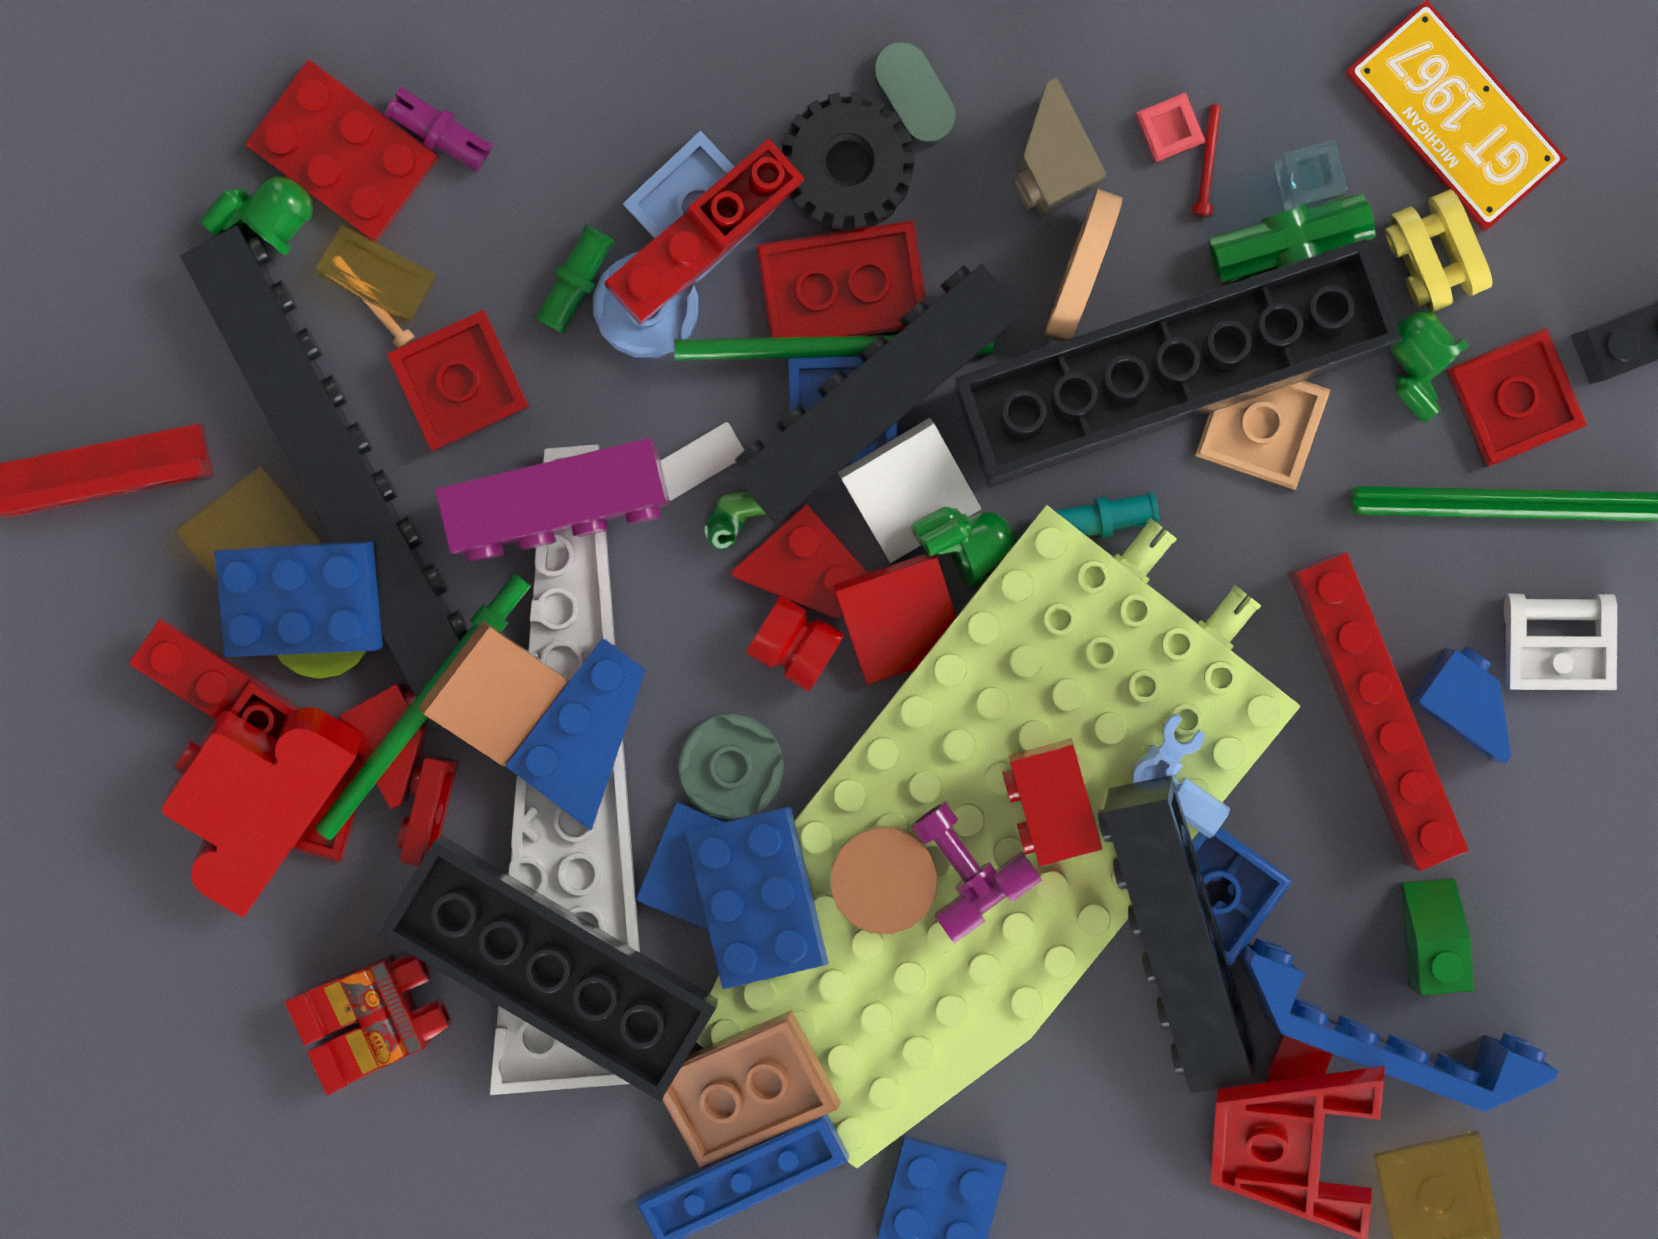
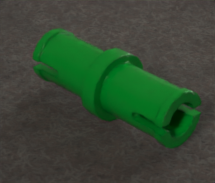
(574, 279)

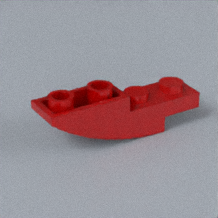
(704, 232)
(209, 679)

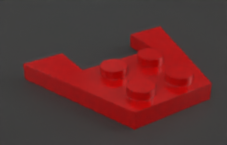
(1273, 1138)

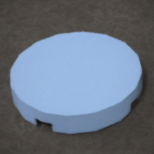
(657, 333)

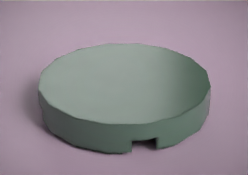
(731, 766)

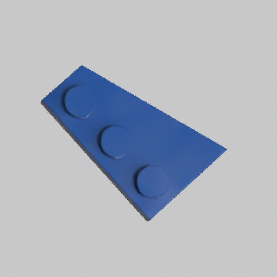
(580, 734)

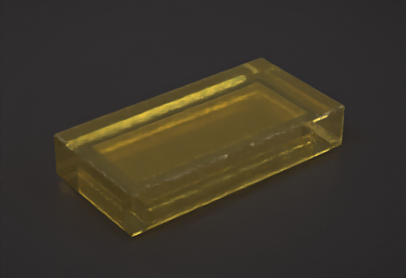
(376, 274)

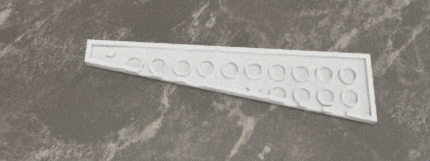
(550, 849)

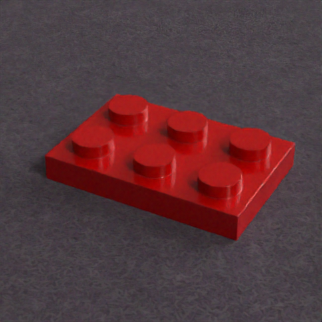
(342, 151)

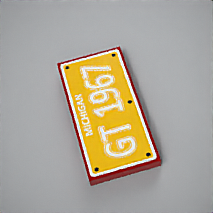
(1455, 115)

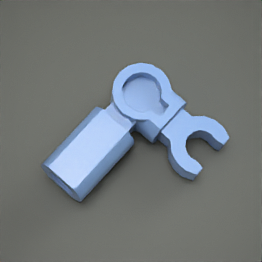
(1199, 807)

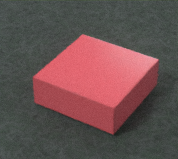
(1169, 128)

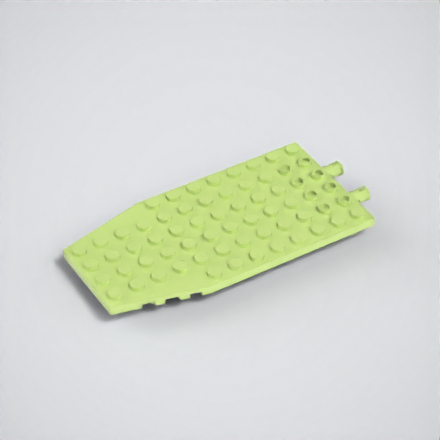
(1038, 656)

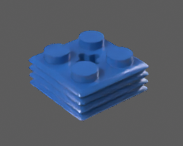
(1251, 884)

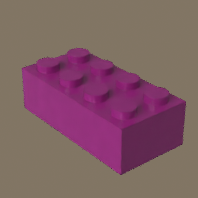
(552, 498)

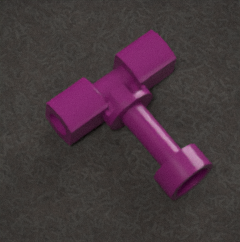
(980, 885)

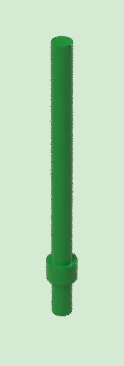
(778, 347)
(413, 718)

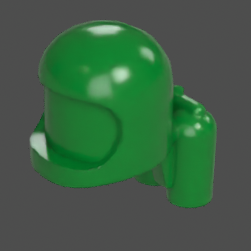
(272, 211)
(1423, 354)
(974, 542)

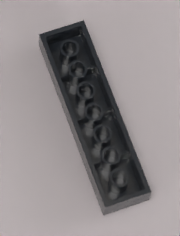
(1177, 363)

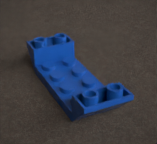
(1498, 1075)

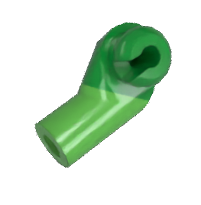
(729, 517)

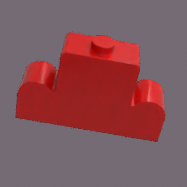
(255, 797)

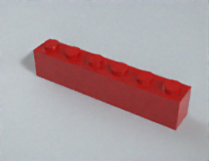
(1378, 711)

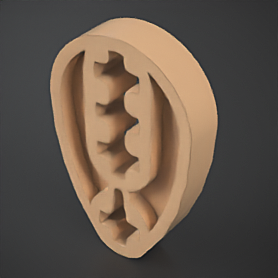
(1083, 265)

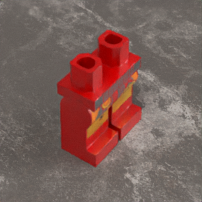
(385, 1014)

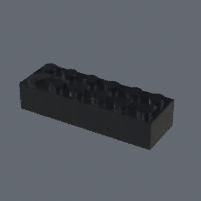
(549, 967)

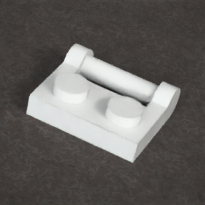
(1561, 660)

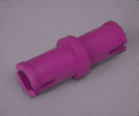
(439, 129)

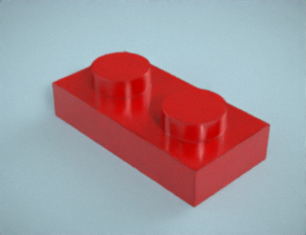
(432, 791)

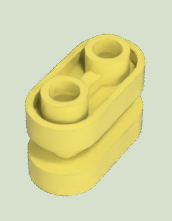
(1428, 281)

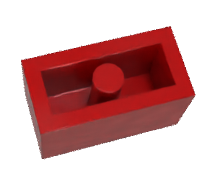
(1053, 802)

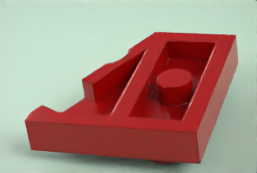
(801, 564)

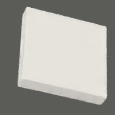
(905, 484)

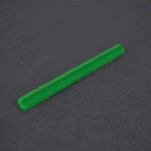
(1504, 503)

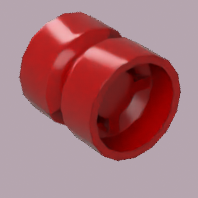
(795, 643)

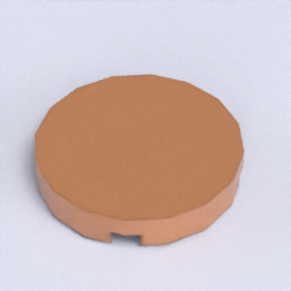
(884, 880)

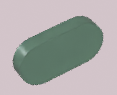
(915, 92)

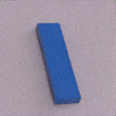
(742, 1179)

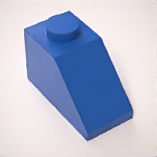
(1466, 701)

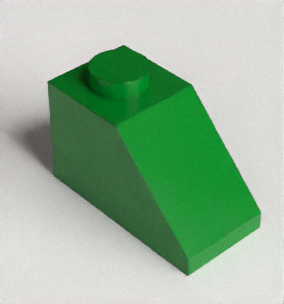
(1436, 938)

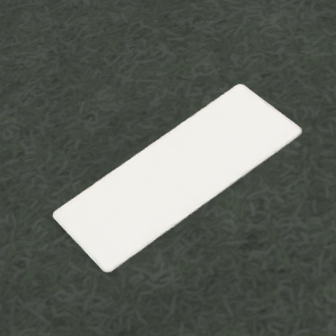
(700, 460)

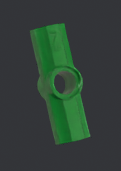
(1291, 237)

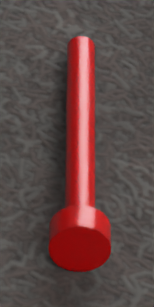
(1202, 208)

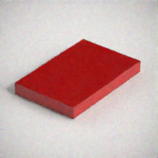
(842, 282)

